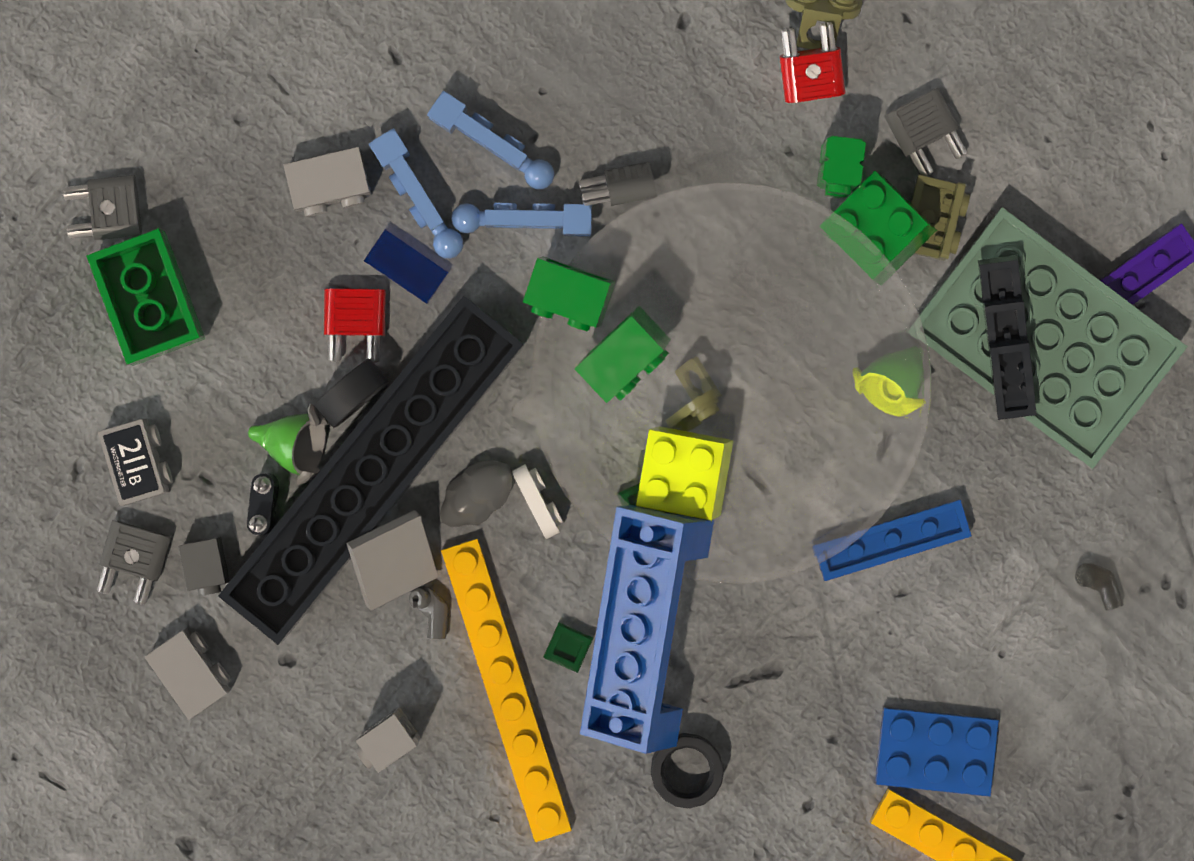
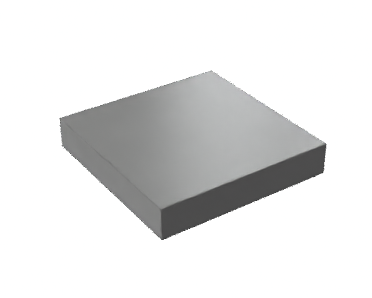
(392, 560)

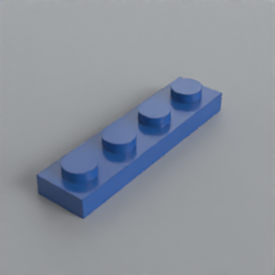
(900, 539)

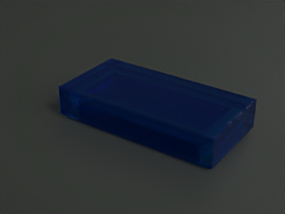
(406, 266)

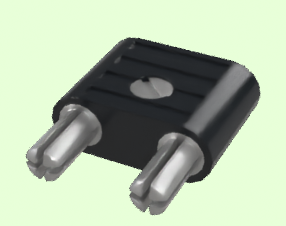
(262, 503)

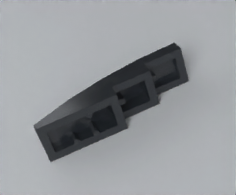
(1007, 337)

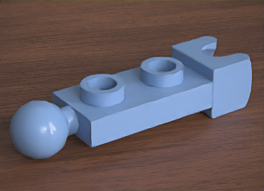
(450, 114)
(392, 153)
(574, 219)

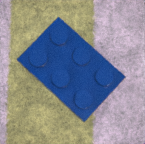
(936, 751)

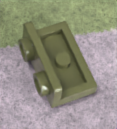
(941, 205)

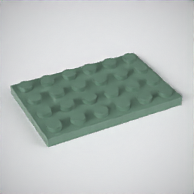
(1087, 344)

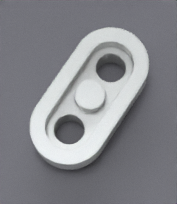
(530, 486)

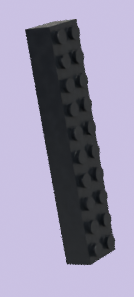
(371, 470)

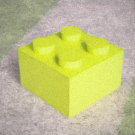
(684, 473)

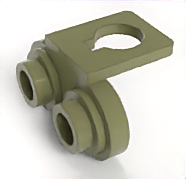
(822, 10)
(695, 411)

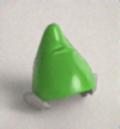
(294, 442)

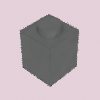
(204, 566)

